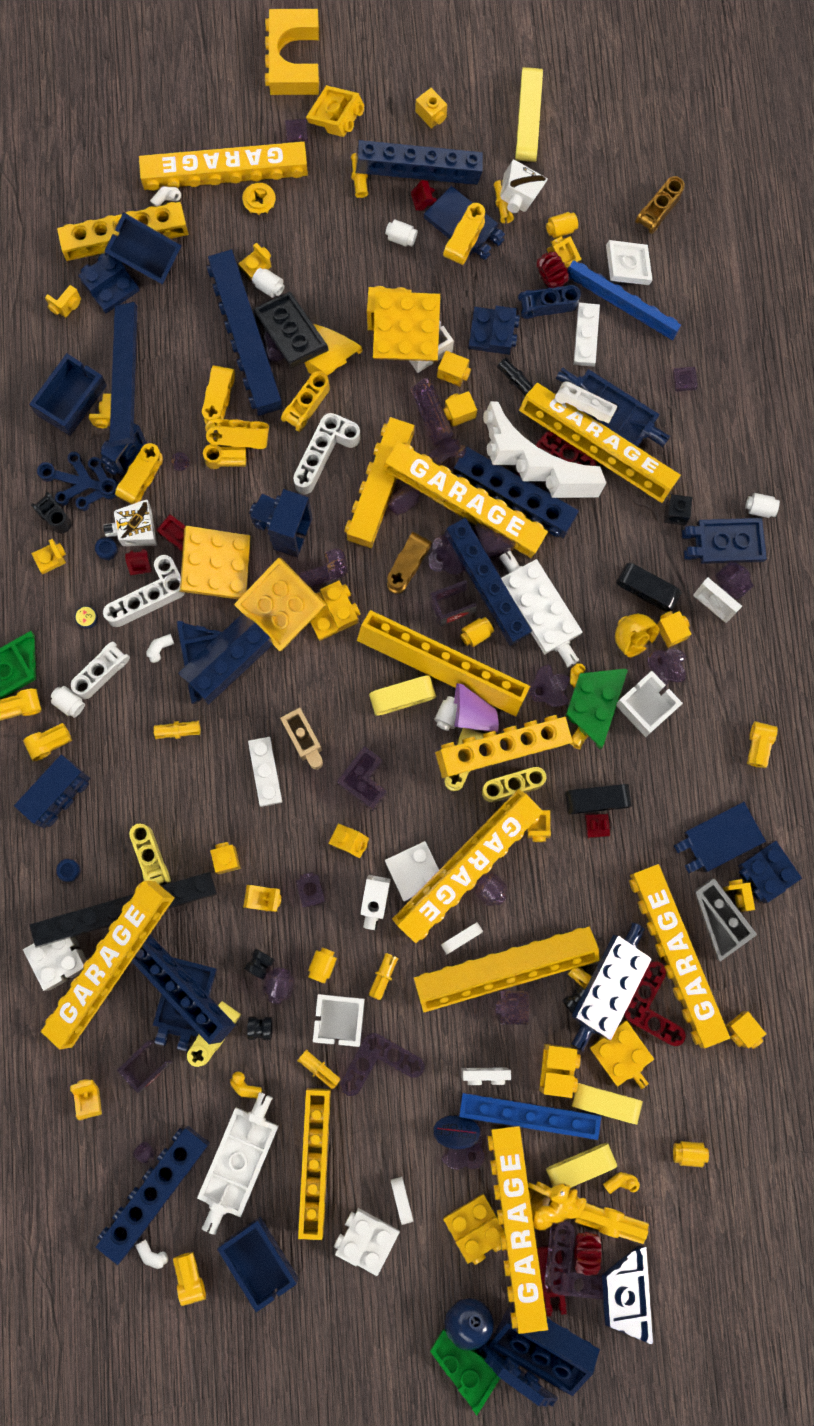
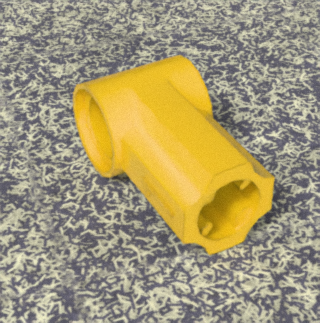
(227, 456)
(24, 704)
(762, 738)
(41, 744)
(190, 1285)

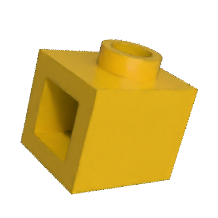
(431, 108)
(460, 408)
(674, 628)
(225, 858)
(746, 1031)

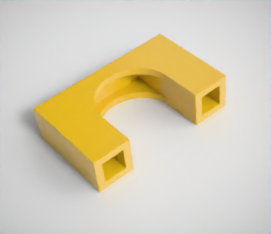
(283, 28)

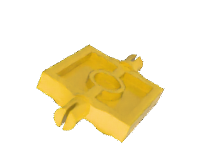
(623, 1055)

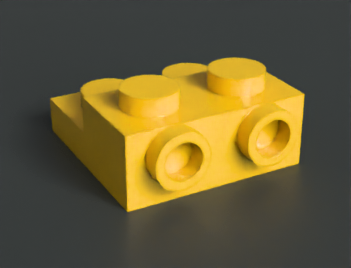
(336, 110)
(338, 612)
(475, 1229)

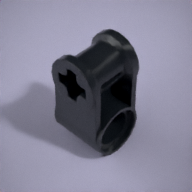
(50, 511)

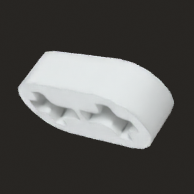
(461, 938)
(401, 1200)

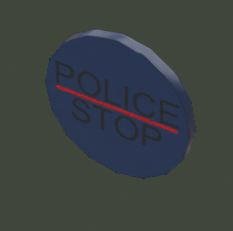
(456, 1132)

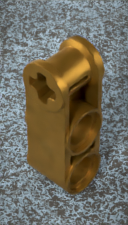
(653, 214)
(408, 562)

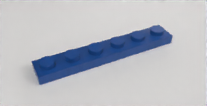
(623, 300)
(530, 1116)

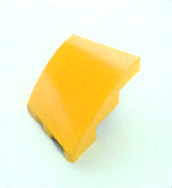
(339, 350)

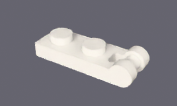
(585, 401)

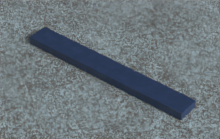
(123, 374)

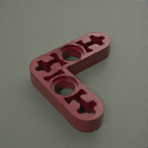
(552, 449)
(645, 1013)

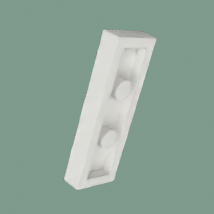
(586, 334)
(265, 771)

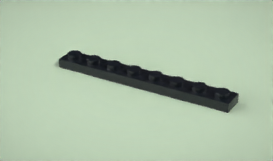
(104, 914)

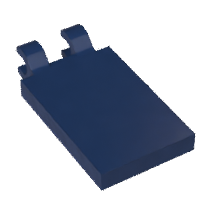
(449, 211)
(726, 541)
(721, 838)
(169, 1019)

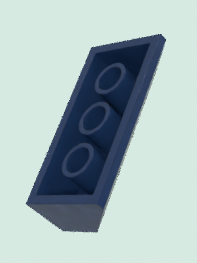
(226, 658)
(550, 1354)

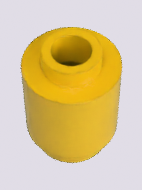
(562, 224)
(476, 632)
(322, 965)
(690, 1154)

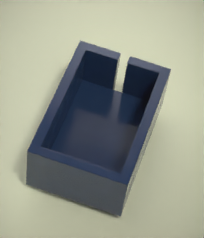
(143, 248)
(68, 394)
(290, 517)
(52, 792)
(258, 1264)

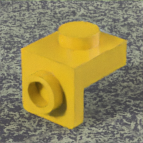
(66, 303)
(541, 829)
(349, 840)
(262, 898)
(86, 1099)
(537, 1196)

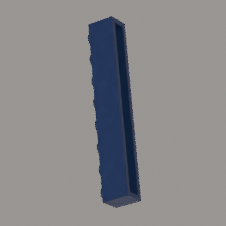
(246, 336)

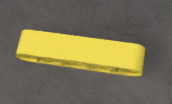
(529, 114)

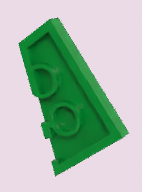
(466, 1370)

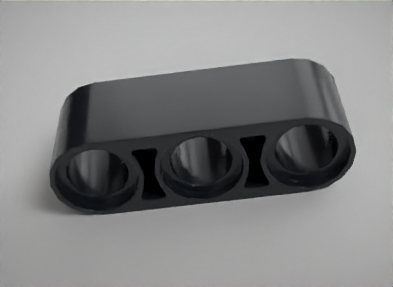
(649, 587)
(598, 799)

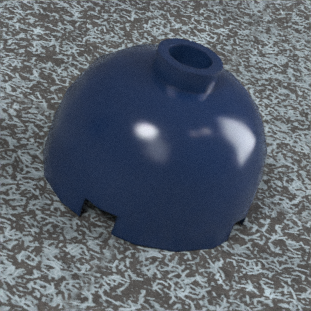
(459, 1325)

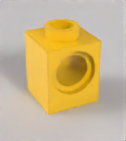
(453, 368)

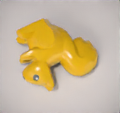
(562, 1207)

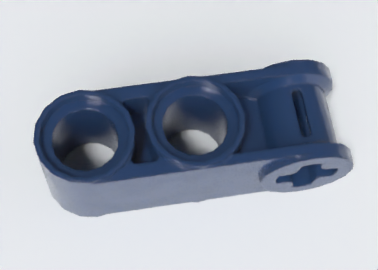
(534, 301)

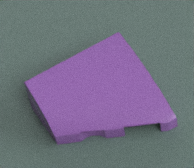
(473, 711)

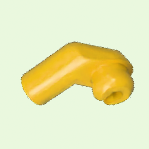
(574, 673)
(242, 1089)
(622, 1180)

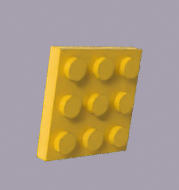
(406, 326)
(214, 563)
(280, 603)

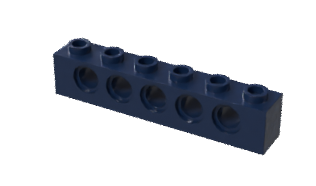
(418, 162)
(528, 493)
(487, 582)
(182, 992)
(116, 1247)

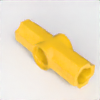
(613, 1223)

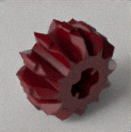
(552, 270)
(587, 1253)

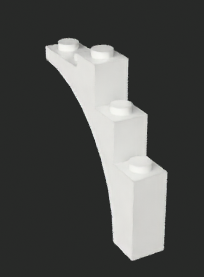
(534, 464)

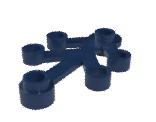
(81, 482)

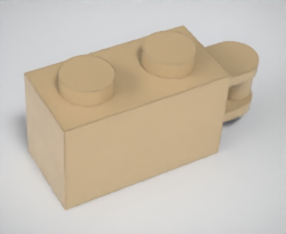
(303, 738)

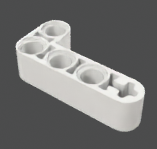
(320, 454)
(143, 595)

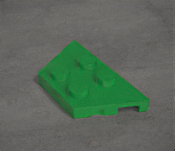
(17, 664)
(595, 702)

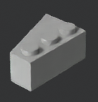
(723, 920)

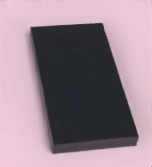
(290, 330)

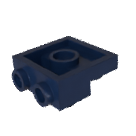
(108, 282)
(494, 329)
(120, 457)
(769, 872)

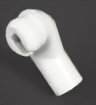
(166, 193)
(156, 646)
(150, 1258)

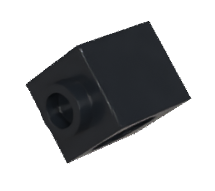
(678, 509)

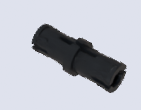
(515, 376)

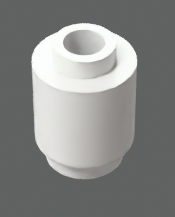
(401, 233)
(268, 282)
(762, 505)
(67, 701)
(446, 714)

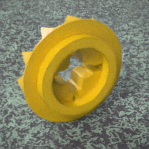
(261, 190)

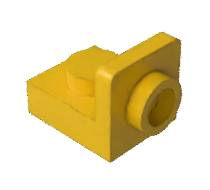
(565, 249)
(257, 259)
(103, 419)
(49, 557)
(744, 895)

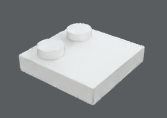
(629, 262)
(717, 600)
(412, 869)
(476, 1075)

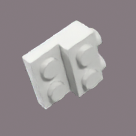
(366, 1241)

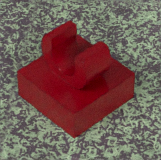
(422, 195)
(138, 562)
(597, 826)

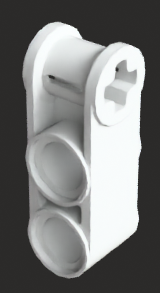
(103, 660)

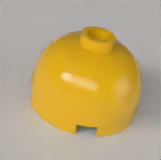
(634, 633)

